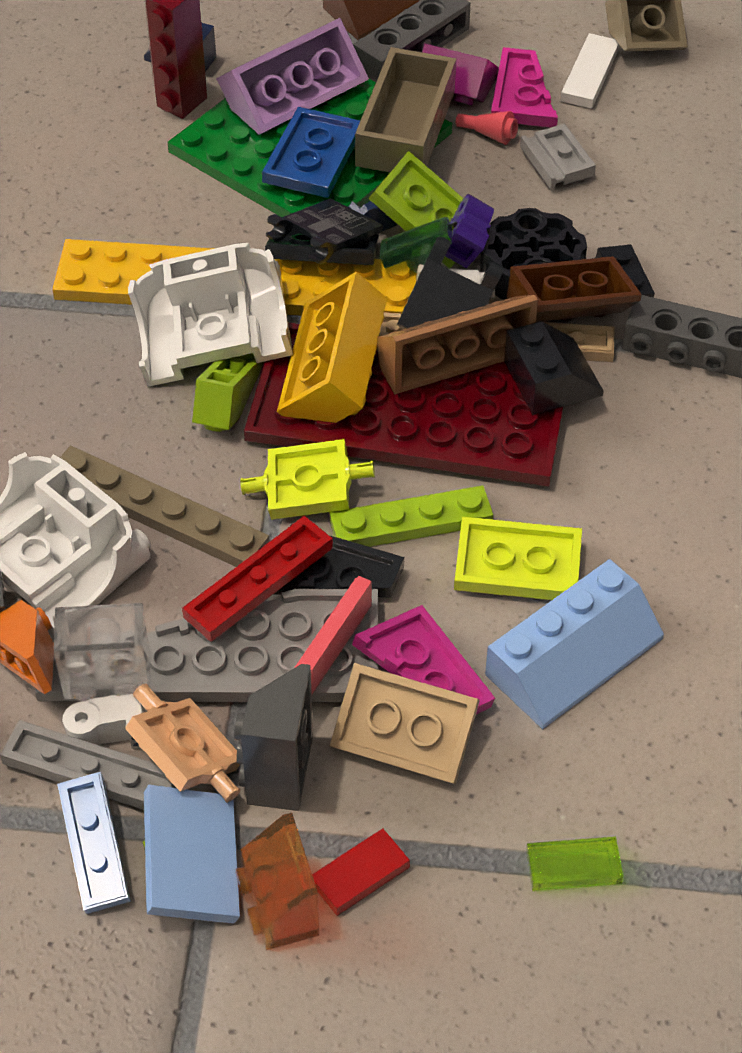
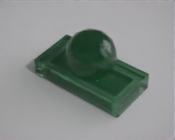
(414, 244)

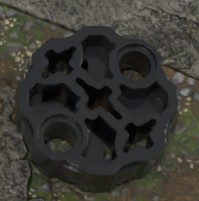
(530, 239)

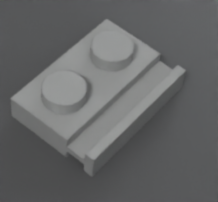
(558, 156)

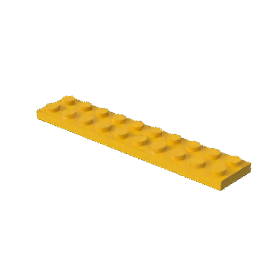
(104, 269)

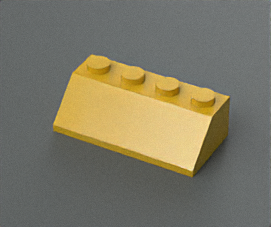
(334, 352)

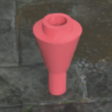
(497, 126)

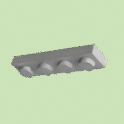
(68, 758)

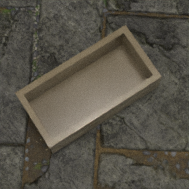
(405, 109)

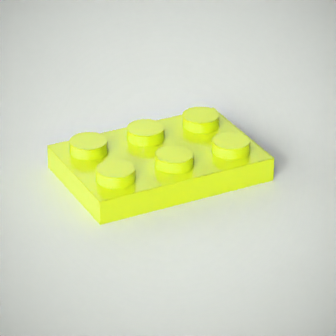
(517, 558)

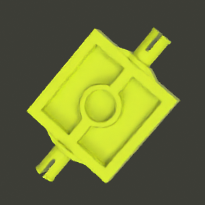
(307, 479)

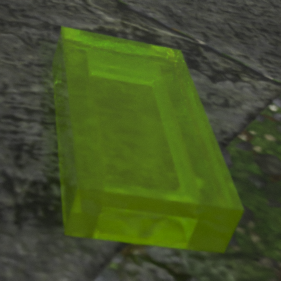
(574, 863)

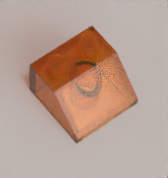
(279, 885)

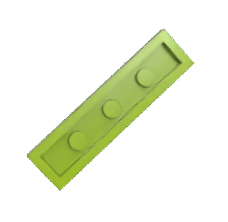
(410, 517)

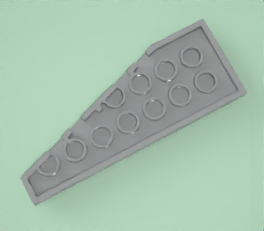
(248, 653)

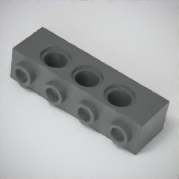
(424, 22)
(685, 335)

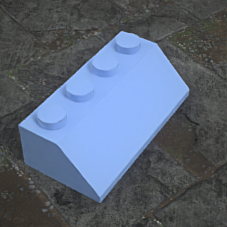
(573, 644)

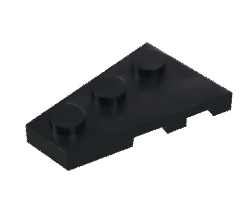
(345, 563)

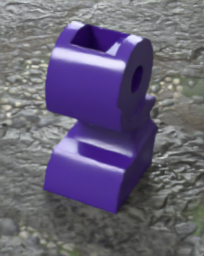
(470, 230)

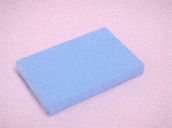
(190, 855)

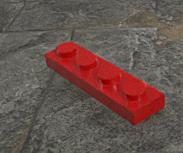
(257, 578)

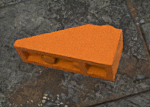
(27, 645)

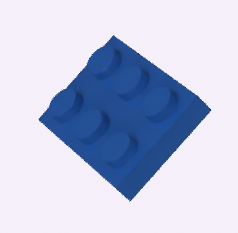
(311, 152)

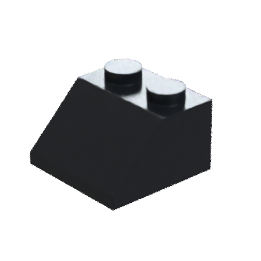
(548, 367)

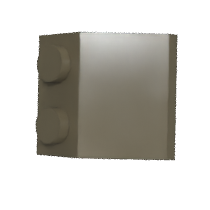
(647, 24)

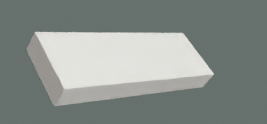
(590, 71)

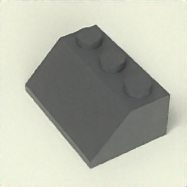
(276, 741)

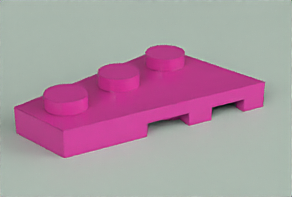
(522, 89)
(420, 651)

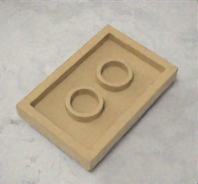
(404, 723)

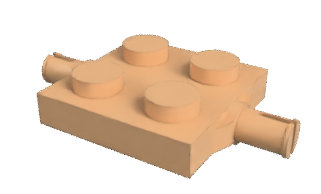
(184, 743)

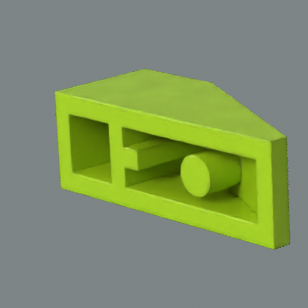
(224, 391)

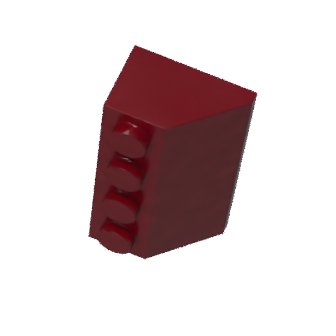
(176, 54)

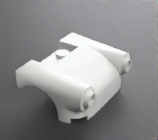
(209, 310)
(63, 536)

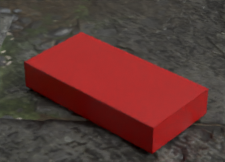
(360, 871)

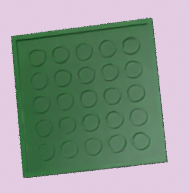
(236, 154)

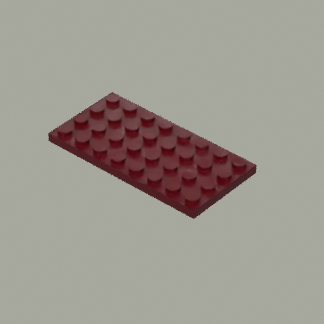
(452, 425)

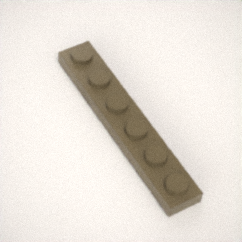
(169, 511)

